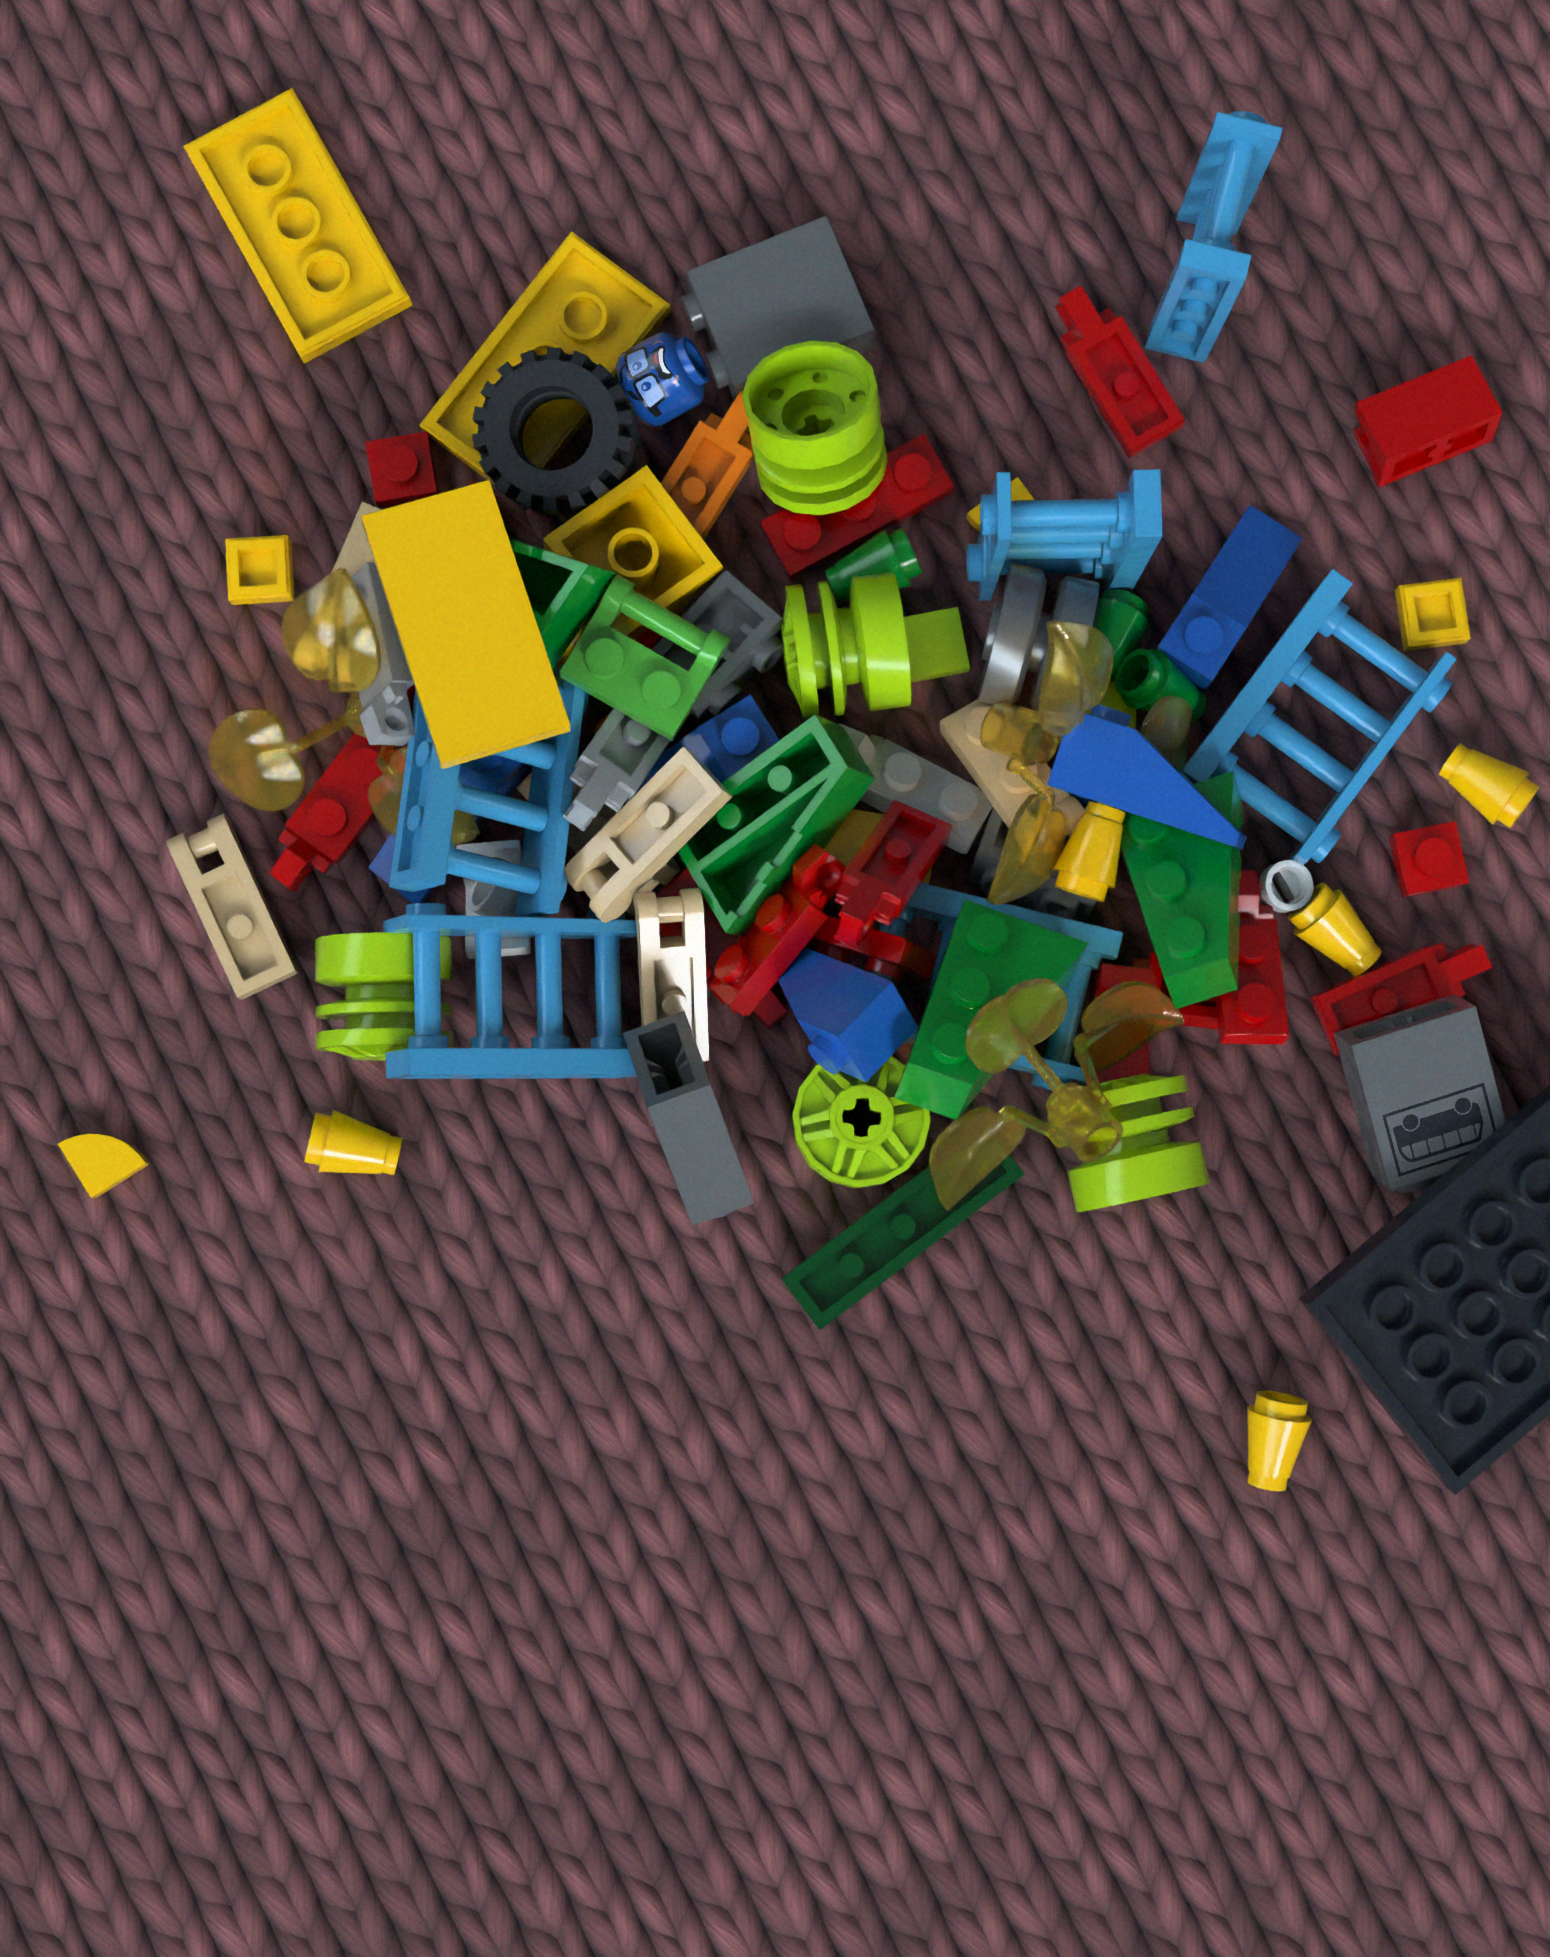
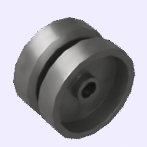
(1019, 632)

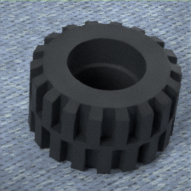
(513, 401)

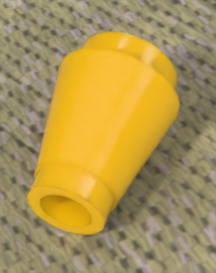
(1489, 784)
(1092, 853)
(1335, 930)
(351, 1146)
(1275, 1437)

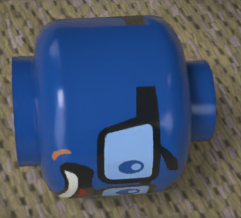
(662, 377)

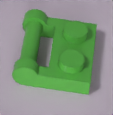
(634, 676)

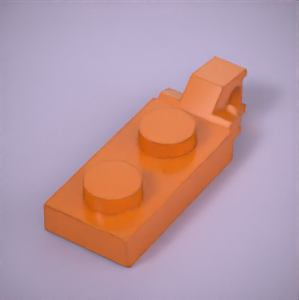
(711, 466)

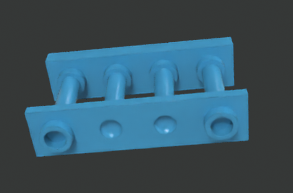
(1208, 266)
(1068, 536)
(1291, 665)
(432, 794)
(1103, 946)
(491, 1051)

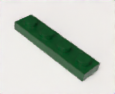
(885, 1242)

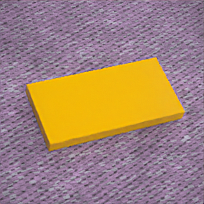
(298, 225)
(572, 304)
(465, 624)

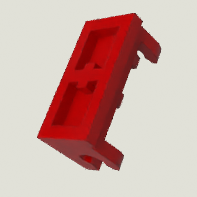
(1426, 420)

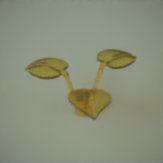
(330, 639)
(1072, 682)
(1077, 1115)

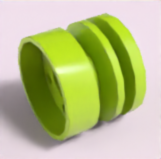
(815, 427)
(848, 645)
(378, 992)
(831, 1144)
(1144, 1158)

